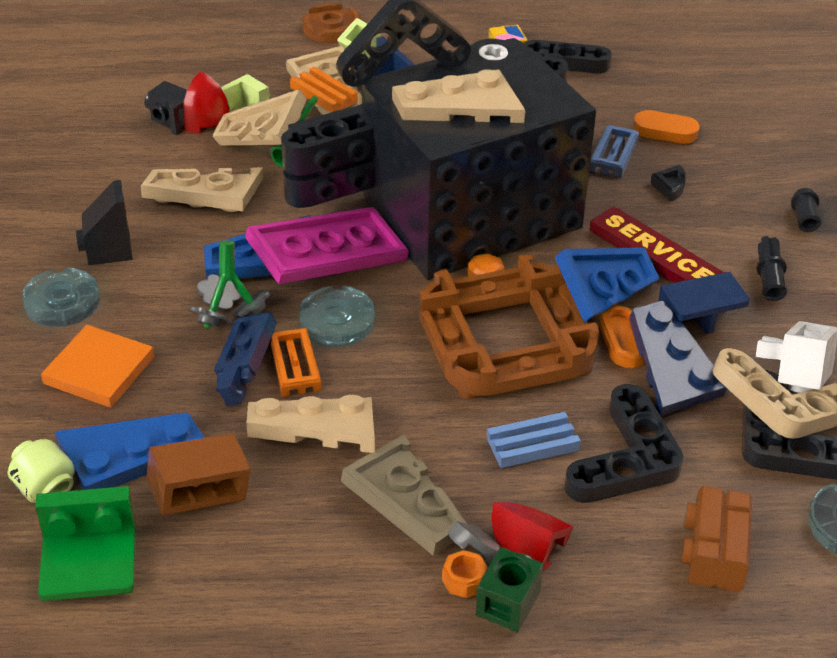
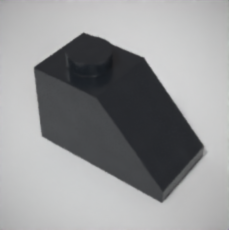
(106, 228)

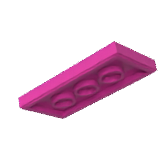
(326, 244)

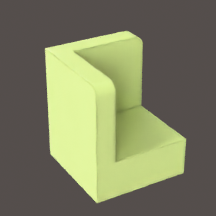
(245, 92)

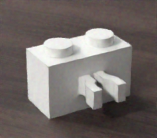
(805, 355)

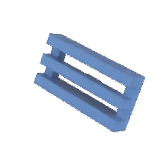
(610, 163)
(531, 434)

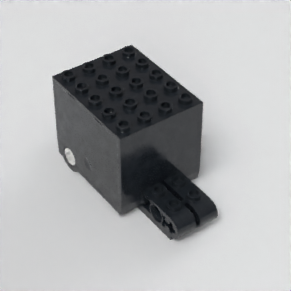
(455, 182)

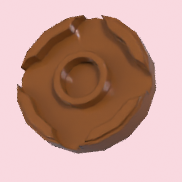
(328, 22)

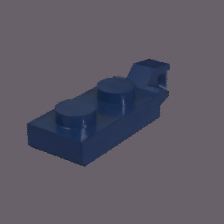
(243, 355)

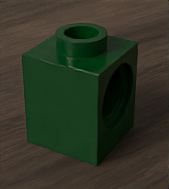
(509, 589)

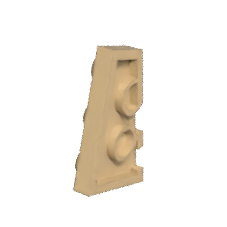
(472, 94)
(215, 190)
(325, 419)

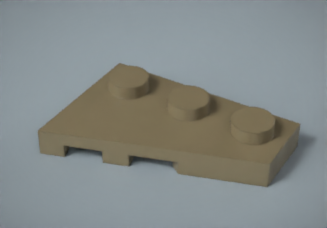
(404, 494)

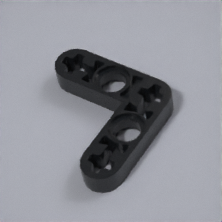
(399, 29)
(578, 56)
(760, 434)
(638, 457)

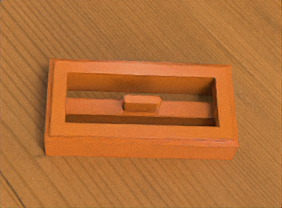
(328, 90)
(298, 382)

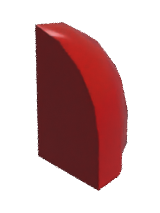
(203, 103)
(528, 530)

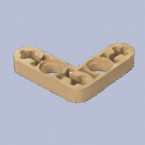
(783, 412)

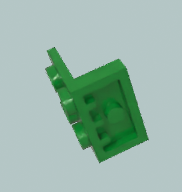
(86, 543)

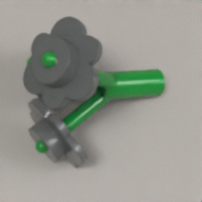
(221, 292)

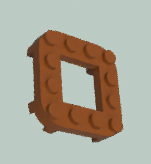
(469, 365)

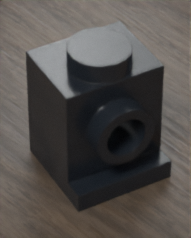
(167, 106)

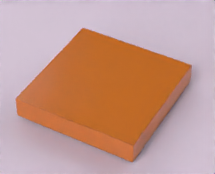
(98, 365)

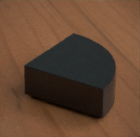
(669, 182)

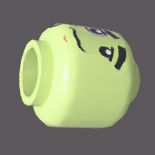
(40, 469)

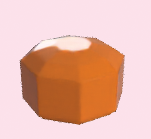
(484, 264)
(463, 573)

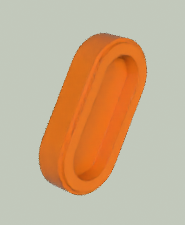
(666, 127)
(619, 337)

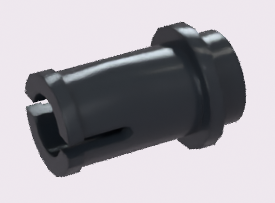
(806, 204)

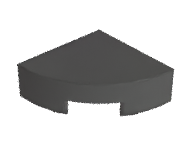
(467, 534)

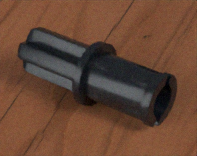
(771, 269)

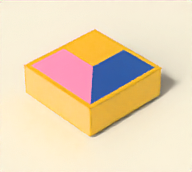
(507, 32)

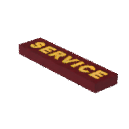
(666, 256)

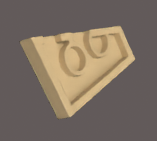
(260, 122)

